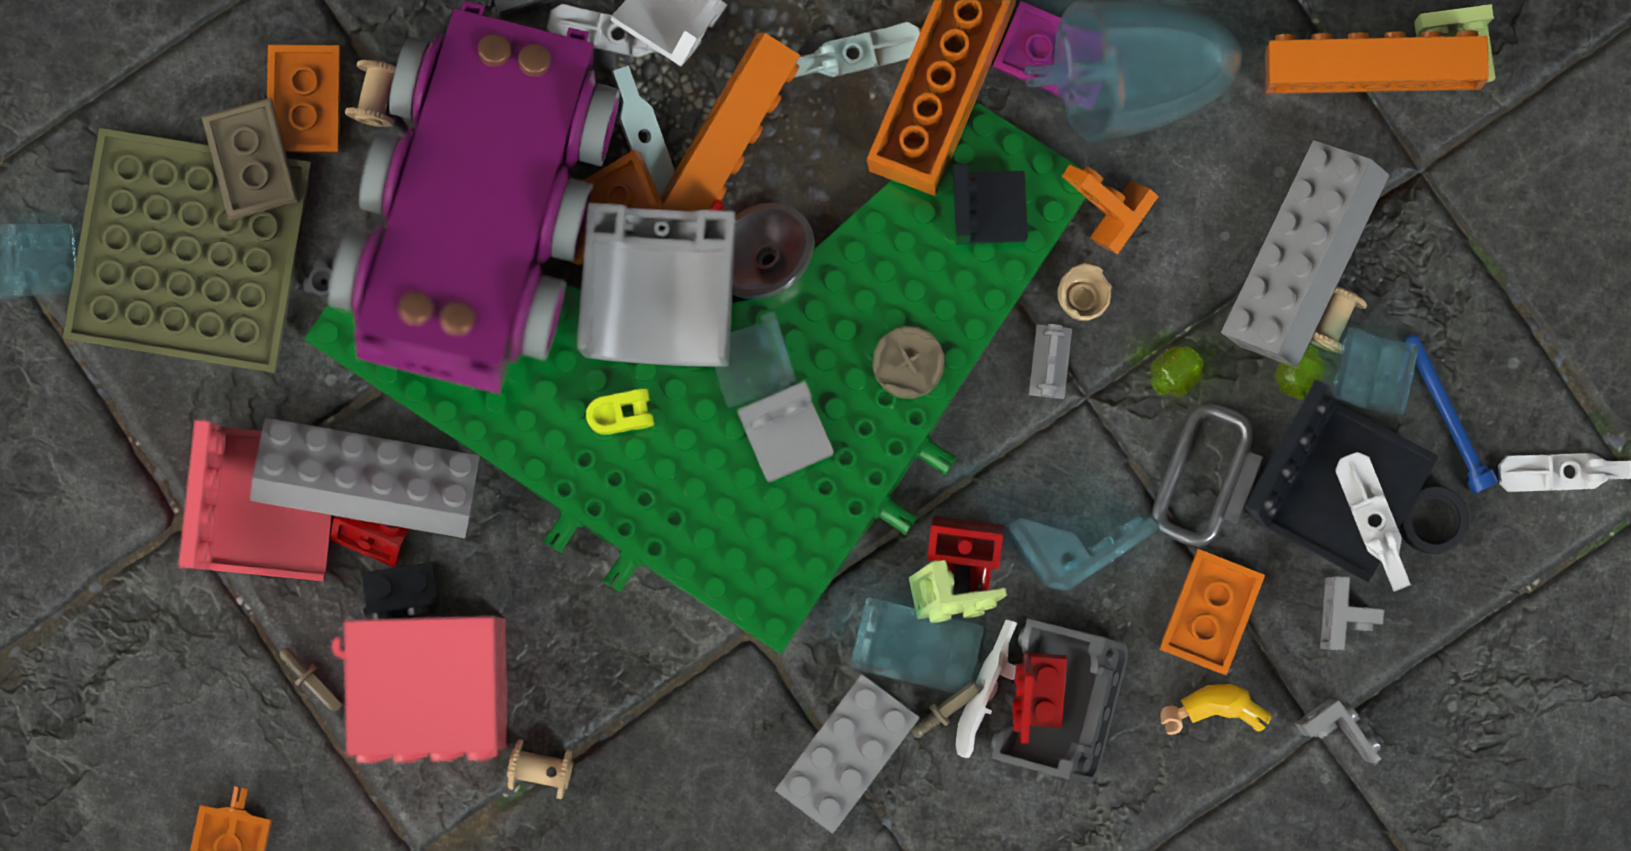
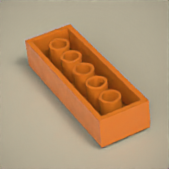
(1376, 63)
(938, 91)

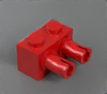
(967, 544)

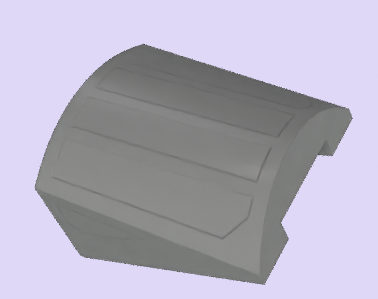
(657, 286)

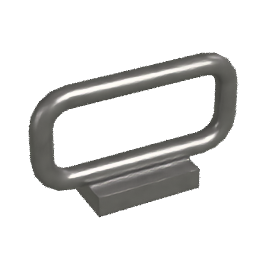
(1236, 486)

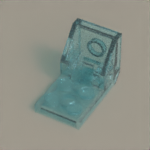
(1045, 546)
(913, 649)

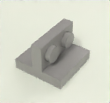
(1339, 617)

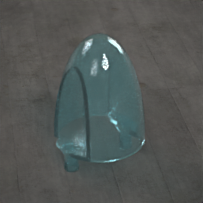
(1136, 65)

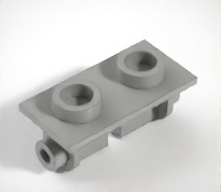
(1050, 361)

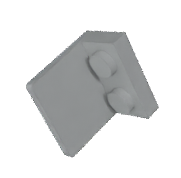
(785, 432)
(1322, 721)

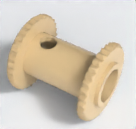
(374, 94)
(1335, 319)
(535, 767)

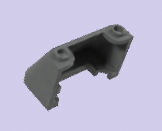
(1090, 699)

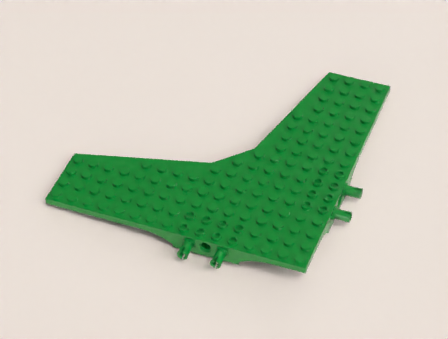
(690, 487)

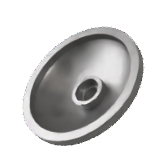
(767, 235)

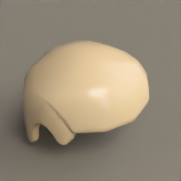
(1084, 292)

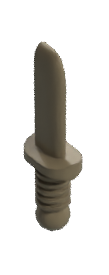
(310, 679)
(944, 710)

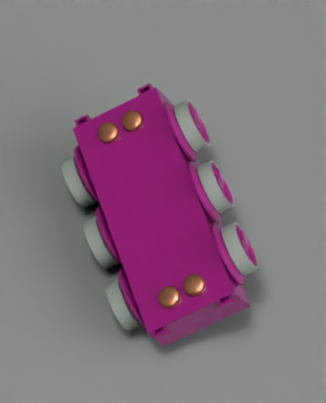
(474, 199)

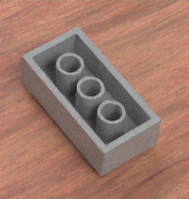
(847, 753)

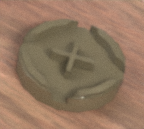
(908, 362)

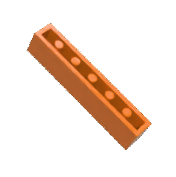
(731, 126)

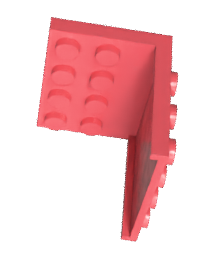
(242, 535)

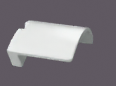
(669, 25)

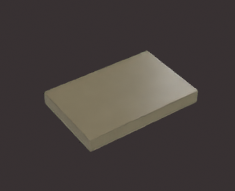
(250, 159)

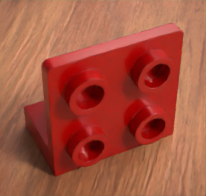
(370, 538)
(1041, 692)

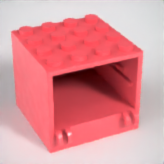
(425, 688)

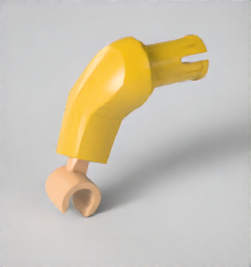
(1216, 699)

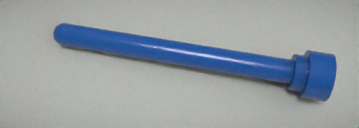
(1478, 475)

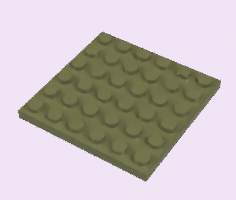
(169, 268)

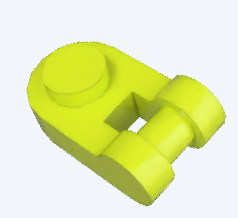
(606, 413)

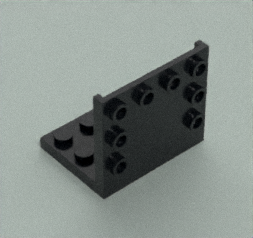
(1303, 495)

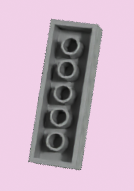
(1305, 253)
(364, 478)

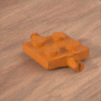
(230, 827)

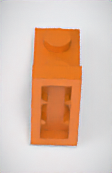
(1121, 210)

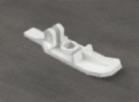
(600, 30)
(1547, 474)
(1366, 500)
(974, 711)

